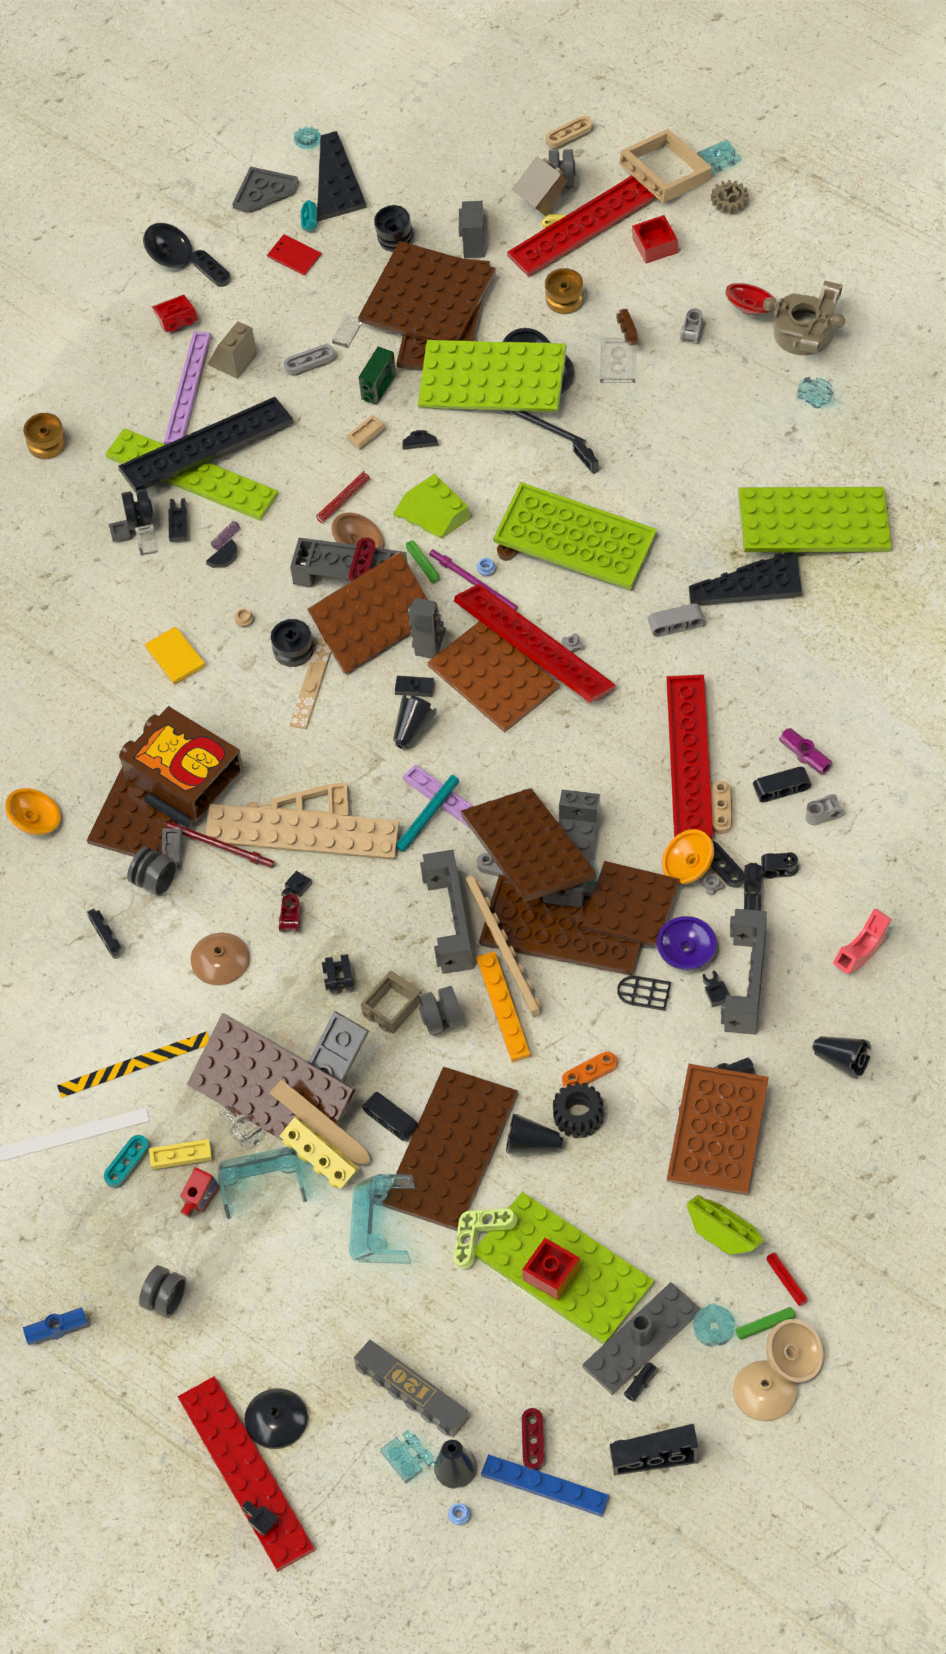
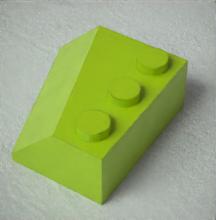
(433, 507)

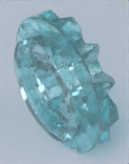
(305, 142)

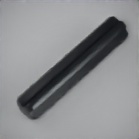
(168, 810)

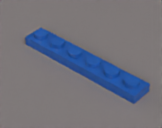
(545, 1485)

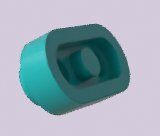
(309, 216)

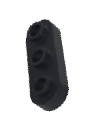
(210, 268)
(730, 869)
(104, 932)

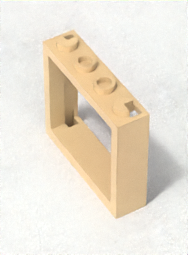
(663, 191)

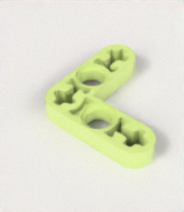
(478, 1225)

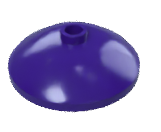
(690, 934)

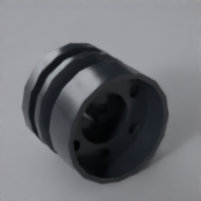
(392, 226)

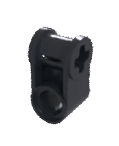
(777, 865)

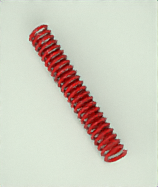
(326, 509)

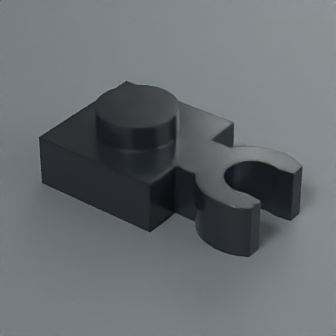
(715, 990)

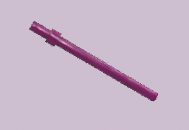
(446, 562)

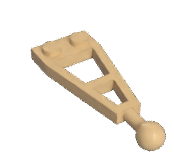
(336, 793)

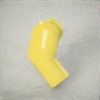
(550, 219)

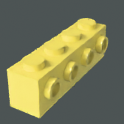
(319, 1152)

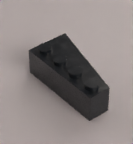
(655, 1451)

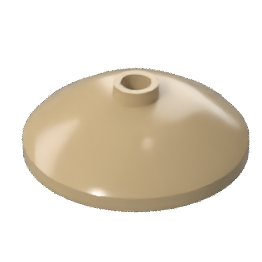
(803, 1347)
(759, 1401)

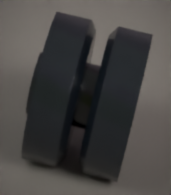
(138, 509)
(292, 642)

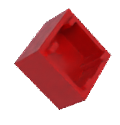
(655, 239)

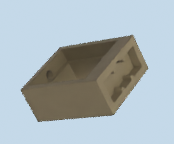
(400, 985)

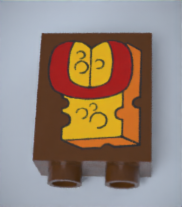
(181, 762)

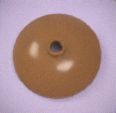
(352, 527)
(220, 967)

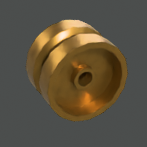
(564, 290)
(44, 435)

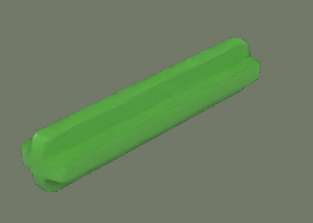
(422, 561)
(764, 1323)

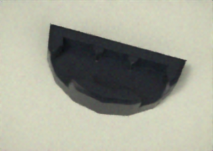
(419, 439)
(224, 556)

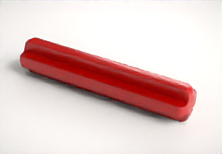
(787, 1279)

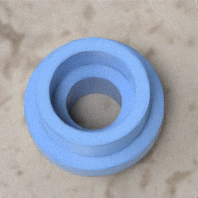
(486, 562)
(459, 1507)

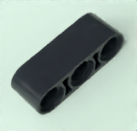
(782, 784)
(389, 1116)

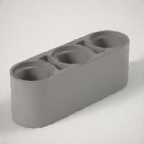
(676, 620)

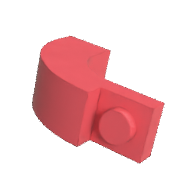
(861, 949)

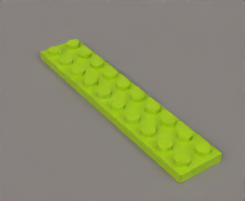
(203, 480)

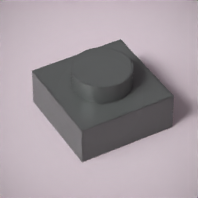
(119, 530)

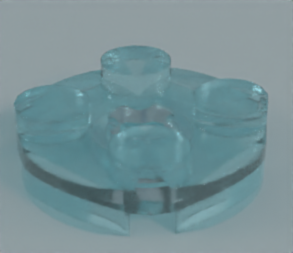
(807, 391)
(718, 1314)

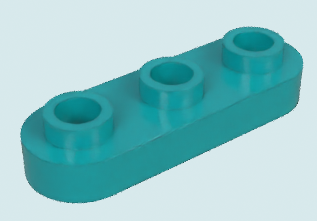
(128, 1153)

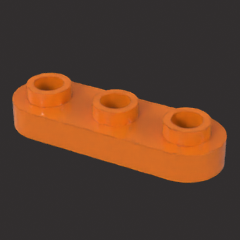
(599, 1067)

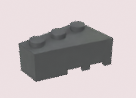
(472, 228)

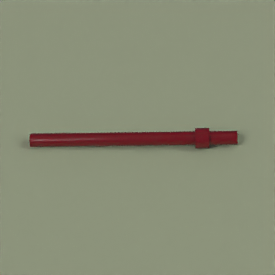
(254, 857)

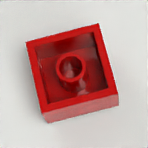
(551, 1268)

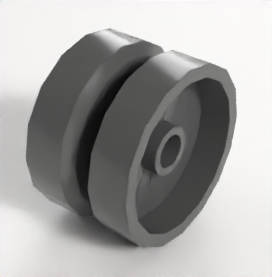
(567, 165)
(162, 1291)

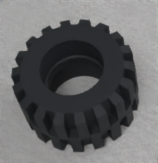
(578, 1124)

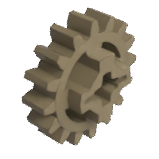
(729, 196)

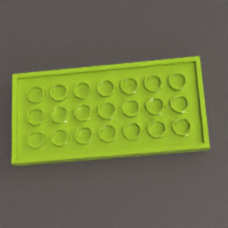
(492, 375)
(814, 519)
(575, 535)
(598, 1295)

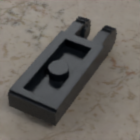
(178, 521)

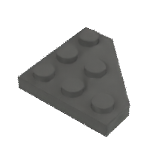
(262, 188)

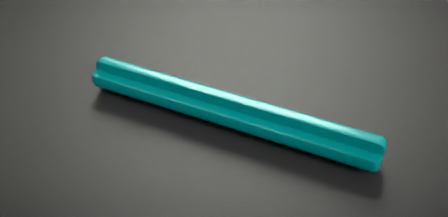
(427, 813)

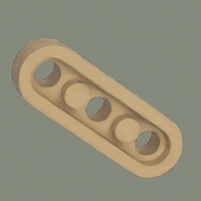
(569, 131)
(719, 813)

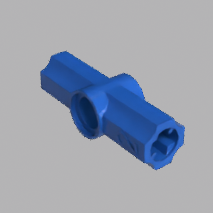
(42, 1330)

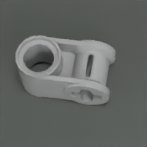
(692, 325)
(826, 809)

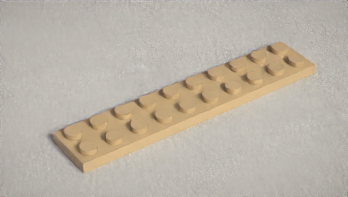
(303, 831)

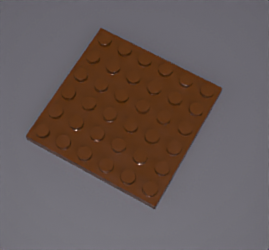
(426, 294)

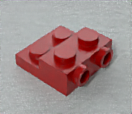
(175, 313)

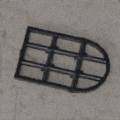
(651, 989)

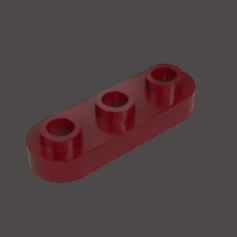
(362, 556)
(529, 1432)

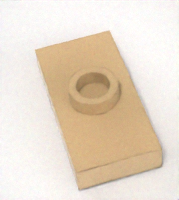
(365, 432)

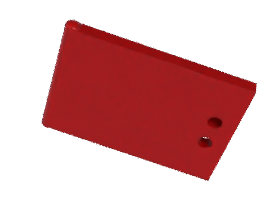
(294, 254)

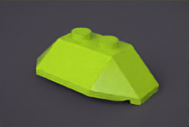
(723, 1226)

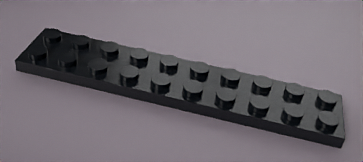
(205, 444)

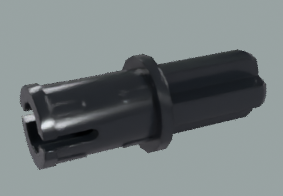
(640, 1381)

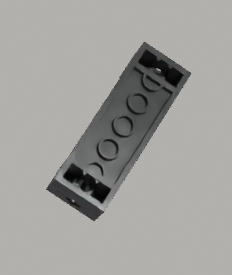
(328, 559)
(582, 831)
(452, 951)
(738, 1012)

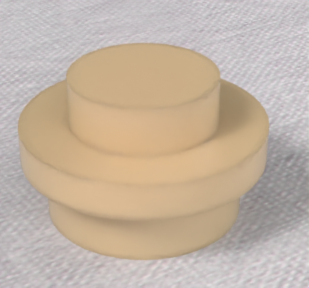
(243, 617)

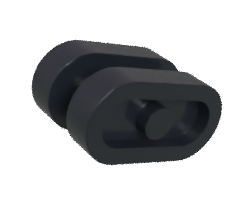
(331, 982)

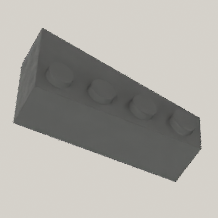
(426, 627)

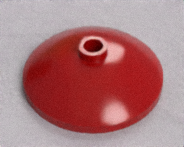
(747, 298)

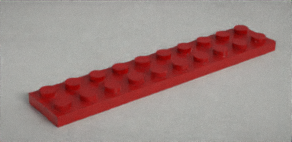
(580, 225)
(534, 643)
(689, 754)
(245, 1470)

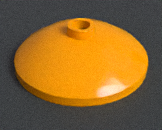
(32, 811)
(688, 856)

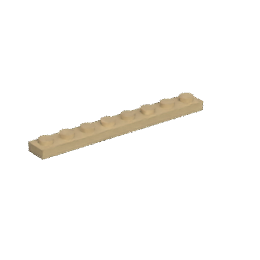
(507, 952)

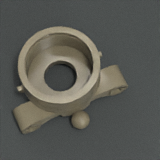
(810, 336)

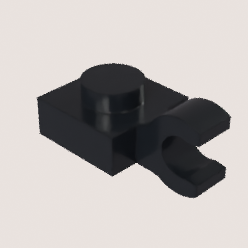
(296, 884)
(261, 1518)

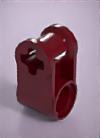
(290, 917)

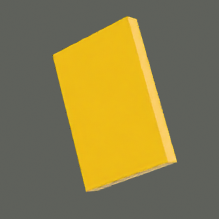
(174, 655)

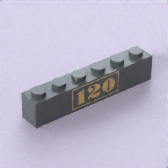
(411, 1388)

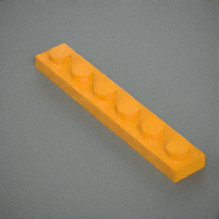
(503, 1007)

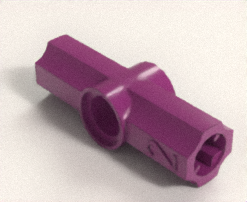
(813, 757)

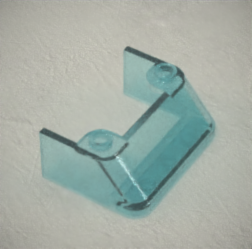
(255, 1164)
(363, 1244)

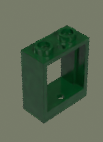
(377, 375)

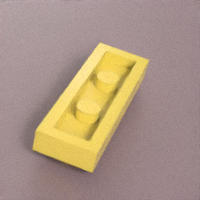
(180, 1154)

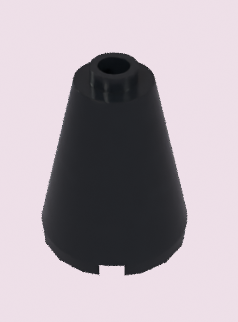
(412, 720)
(844, 1053)
(531, 1137)
(454, 1465)

